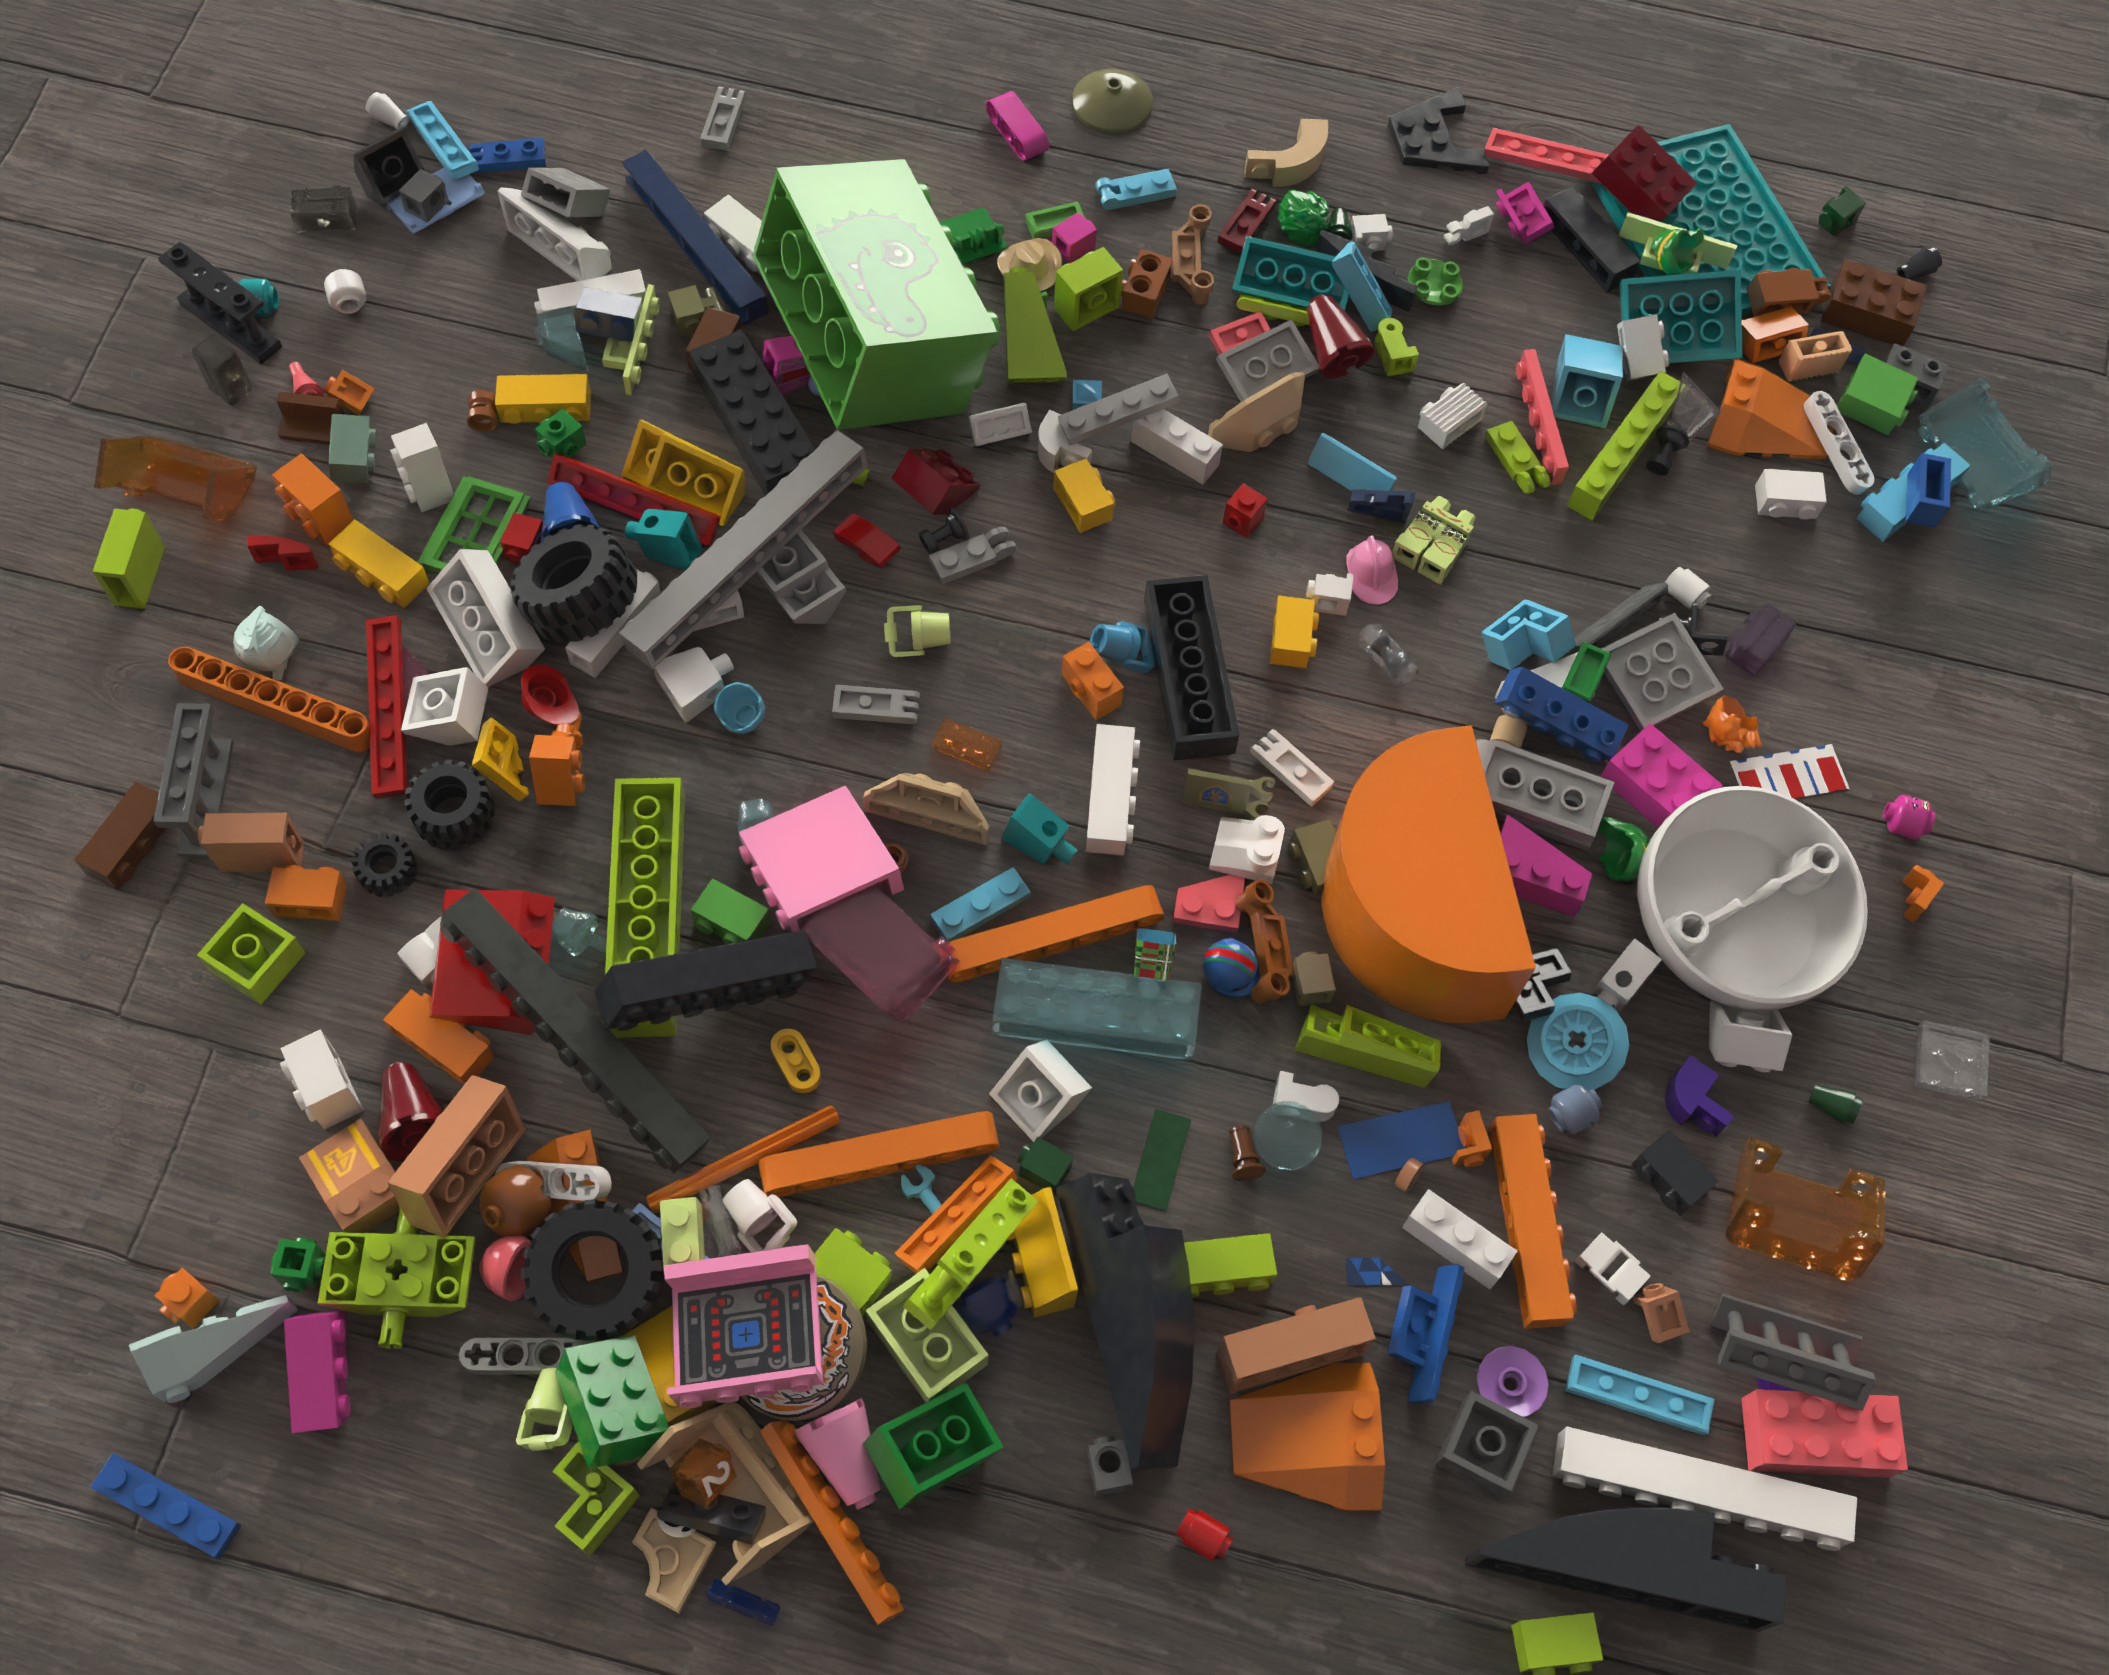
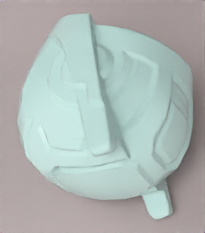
(264, 642)

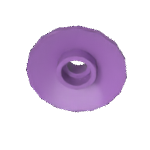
(1523, 1370)

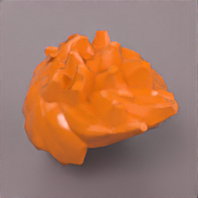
(1731, 726)

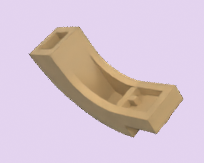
(1295, 163)

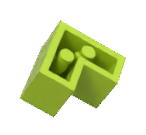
(601, 1500)

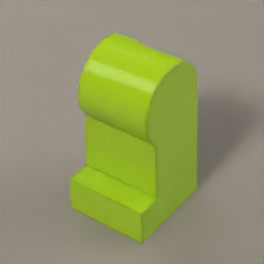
(1393, 349)

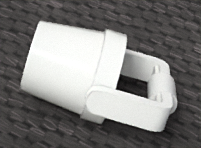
(756, 1211)

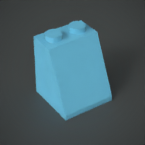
(1586, 380)

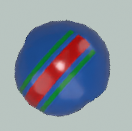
(1230, 966)

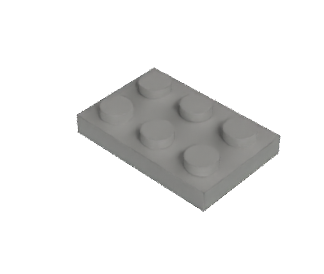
(1266, 360)

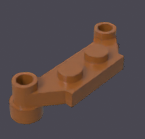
(1270, 942)

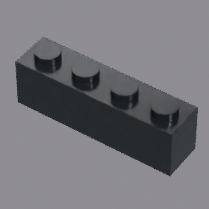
(1590, 239)

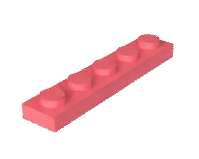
(1543, 154)
(1542, 416)

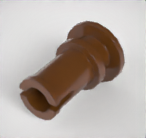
(1245, 1160)

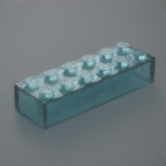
(1096, 1009)

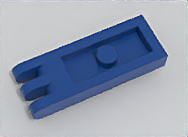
(509, 155)

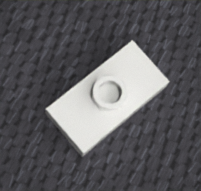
(999, 424)

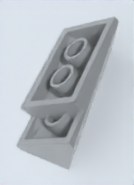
(802, 581)

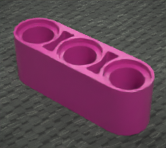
(1017, 125)

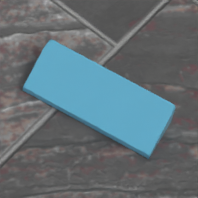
(1361, 286)
(1348, 466)

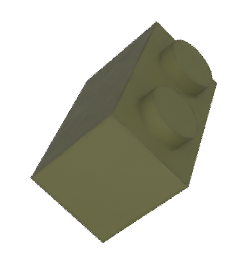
(1312, 847)

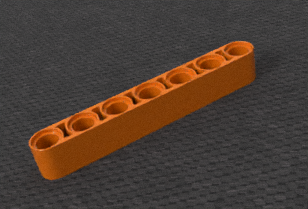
(260, 689)
(1056, 932)
(878, 1154)

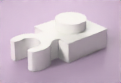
(1473, 225)

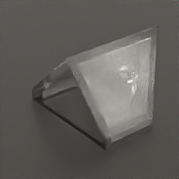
(1692, 408)

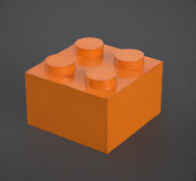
(312, 499)

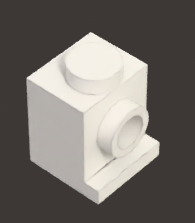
(1371, 231)
(1330, 593)

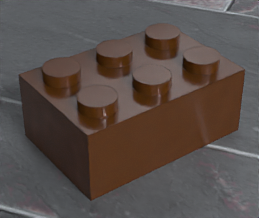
(1873, 303)

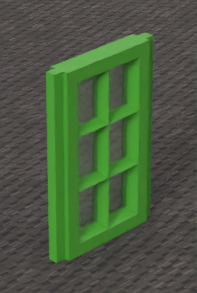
(473, 522)

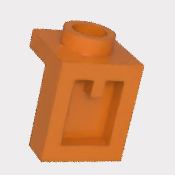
(350, 391)
(1924, 887)
(1474, 1136)

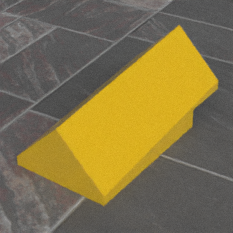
(684, 471)

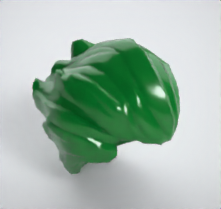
(1303, 216)

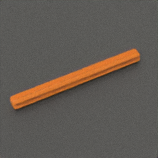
(745, 1157)

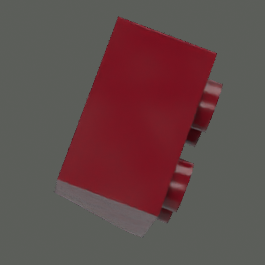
(935, 479)

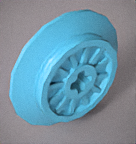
(1604, 1042)

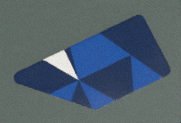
(1370, 1272)

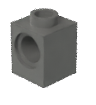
(424, 195)
(1104, 1482)

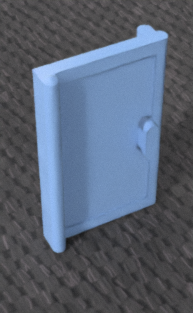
(459, 194)

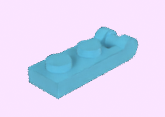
(1136, 189)

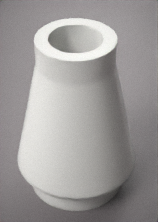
(384, 110)

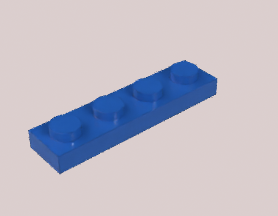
(165, 1506)

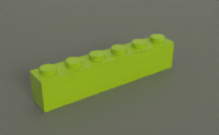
(1624, 446)

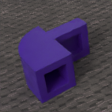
(1687, 1097)

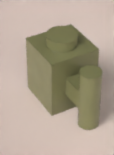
(689, 307)

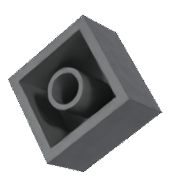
(1486, 1445)

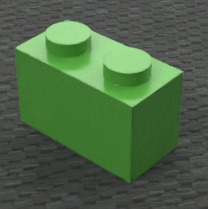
(729, 914)

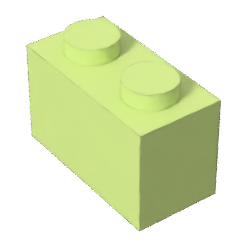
(682, 1230)

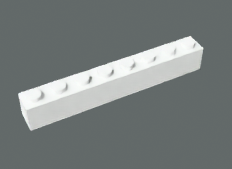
(1705, 1486)

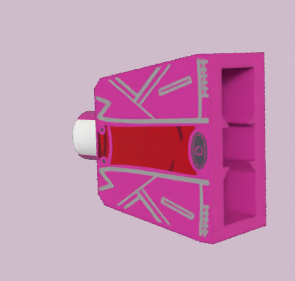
(785, 364)

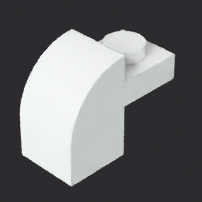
(1054, 447)

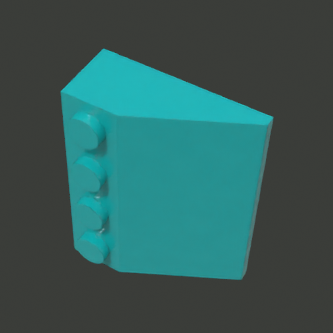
(1696, 309)

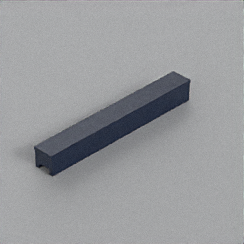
(695, 238)

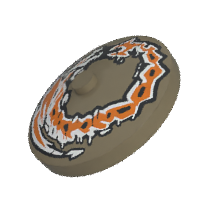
(842, 1359)

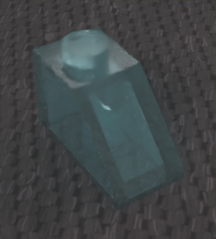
(559, 337)

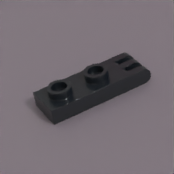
(723, 1516)

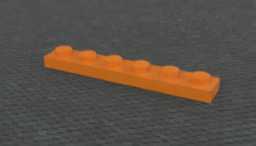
(838, 1529)

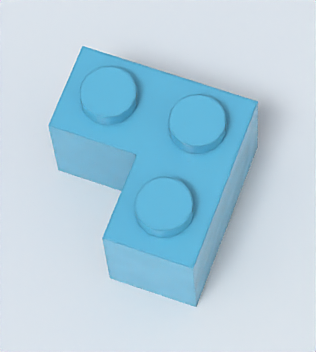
(1528, 631)

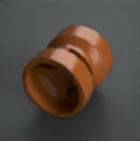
(482, 411)

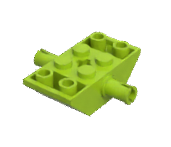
(364, 1268)

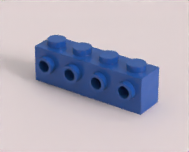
(1561, 714)

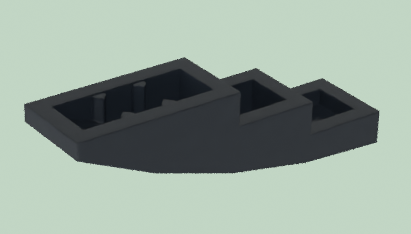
(1397, 291)

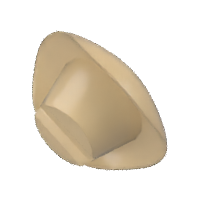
(1035, 255)

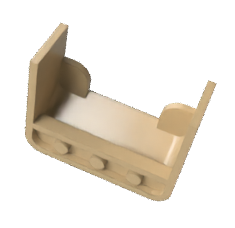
(757, 1479)

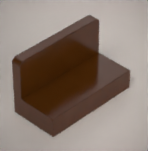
(307, 417)

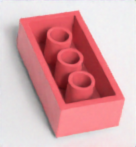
(1821, 1436)

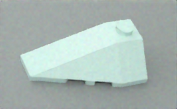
(185, 1361)

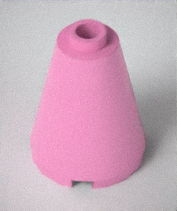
(839, 1452)

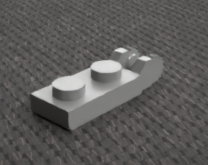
(971, 555)

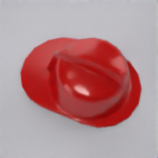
(548, 695)

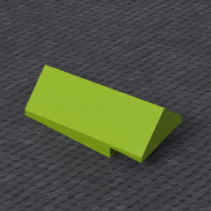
(1370, 1045)

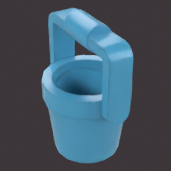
(1122, 645)

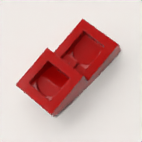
(869, 540)
(273, 549)

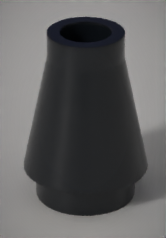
(1921, 264)

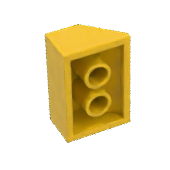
(1044, 1259)

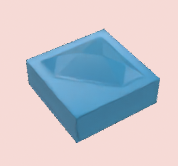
(1085, 392)

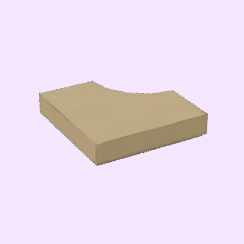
(672, 1561)

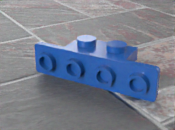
(1424, 1329)

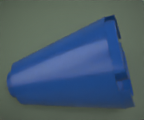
(564, 510)

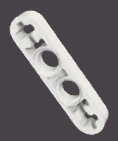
(1822, 406)
(552, 1179)

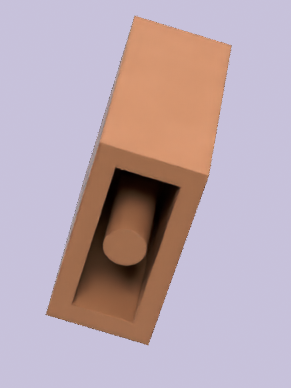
(251, 841)

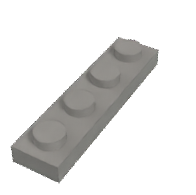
(1118, 409)

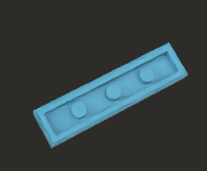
(442, 140)
(1640, 1395)

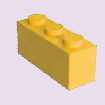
(541, 396)
(378, 564)

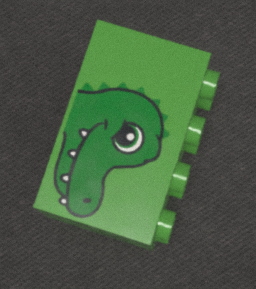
(873, 292)

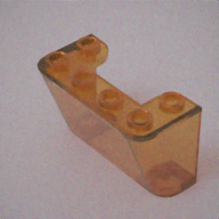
(1805, 1220)

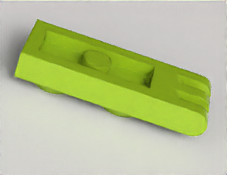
(1273, 310)

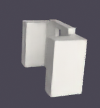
(1626, 1279)

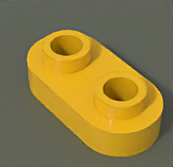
(796, 1062)

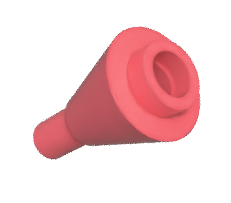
(303, 383)

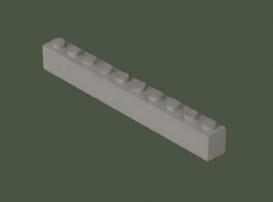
(743, 549)

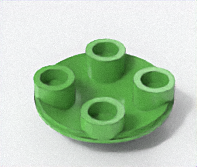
(1436, 281)

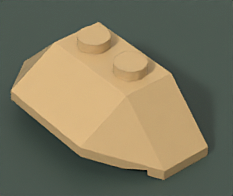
(1261, 416)
(928, 805)

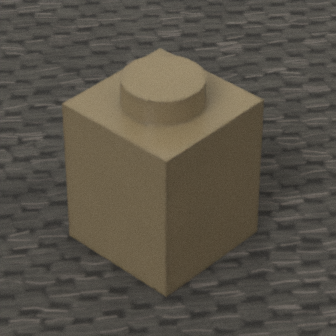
(1313, 979)

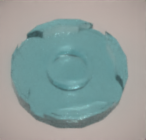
(1287, 1135)

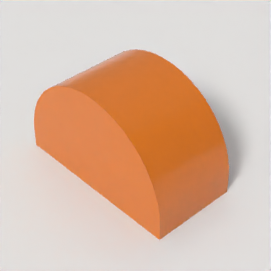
(1425, 887)

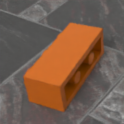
(438, 1040)

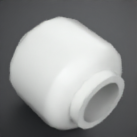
(345, 291)

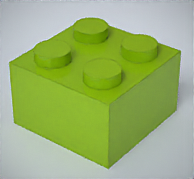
(1088, 288)
(251, 953)

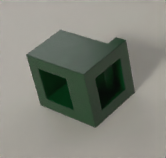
(1841, 211)

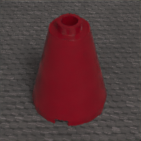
(1336, 338)
(405, 1110)

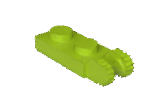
(1517, 457)

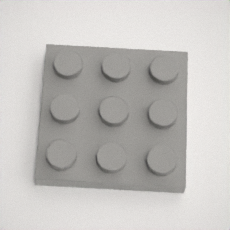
(1660, 672)

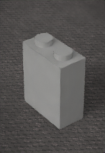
(565, 192)

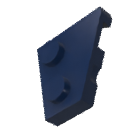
(1382, 504)

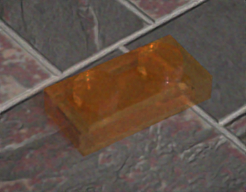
(966, 744)

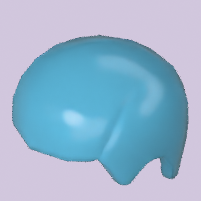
(739, 708)

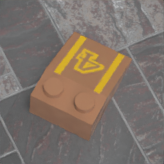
(353, 1178)

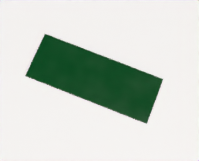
(1160, 1159)

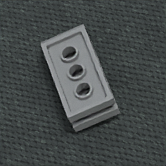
(1556, 783)

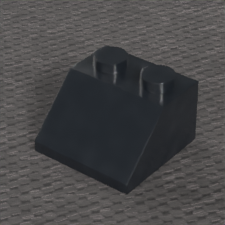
(386, 166)

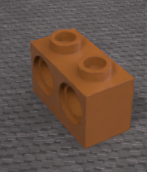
(1146, 283)

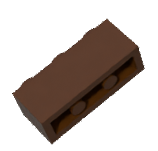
(122, 838)

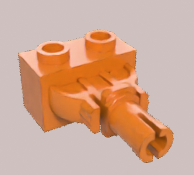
(557, 765)

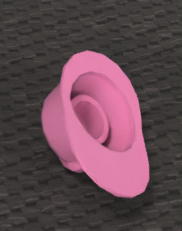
(1373, 571)

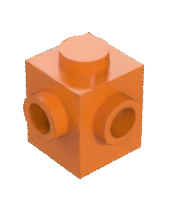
(185, 1298)

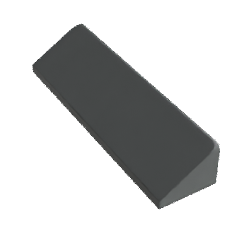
(1621, 616)

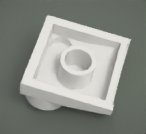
(1248, 847)

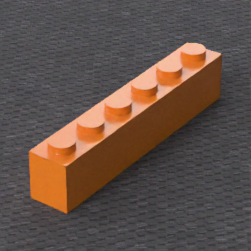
(1531, 1222)

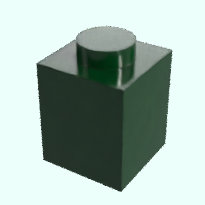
(1044, 1164)

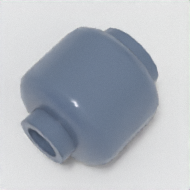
(1575, 1109)

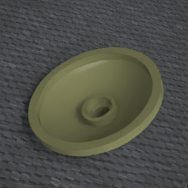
(1112, 101)

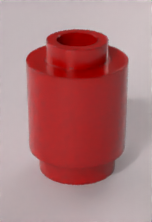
(1204, 1534)

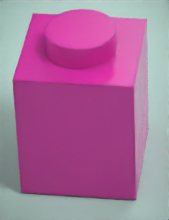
(1074, 237)

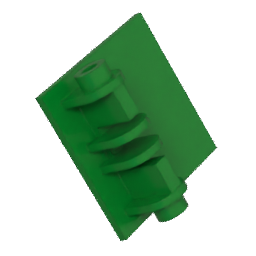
(975, 235)

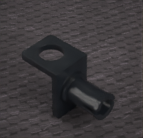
(1698, 639)

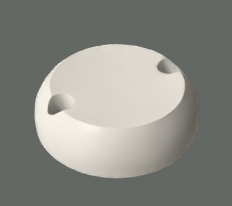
(1763, 899)

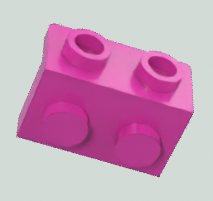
(1525, 213)

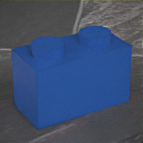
(1928, 490)

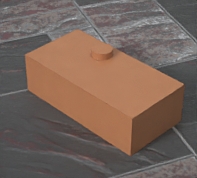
(457, 1156)
(1295, 1345)

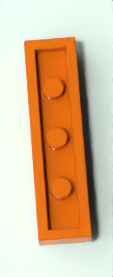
(954, 1216)

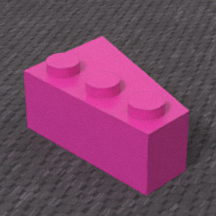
(1542, 871)
(317, 1370)

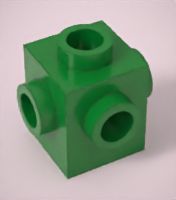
(560, 435)
(292, 1256)

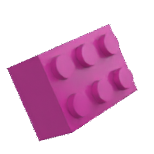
(1656, 775)

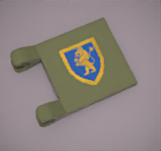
(1227, 793)

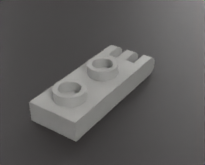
(722, 119)
(875, 704)

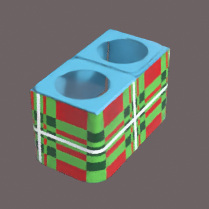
(1154, 954)

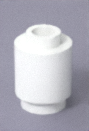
(1688, 588)

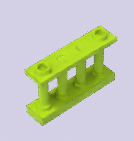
(970, 1254)

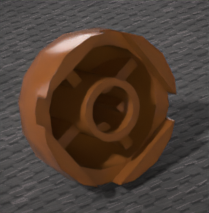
(514, 1202)

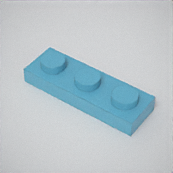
(980, 905)

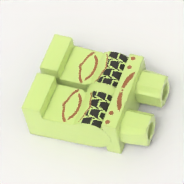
(1436, 528)

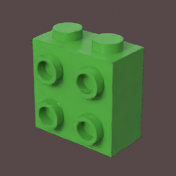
(1878, 394)

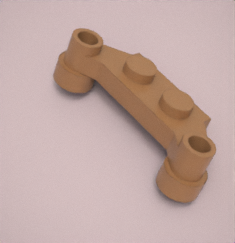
(1187, 255)

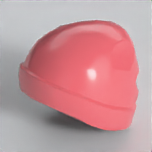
(502, 1266)

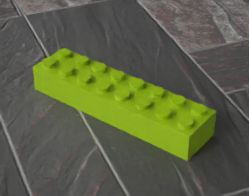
(646, 879)

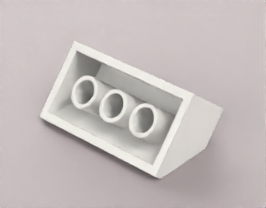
(554, 236)
(484, 616)

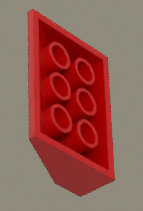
(463, 991)

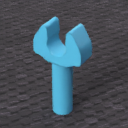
(922, 1191)

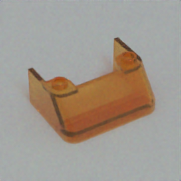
(175, 471)

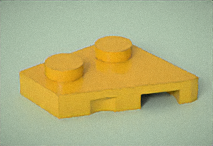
(499, 758)

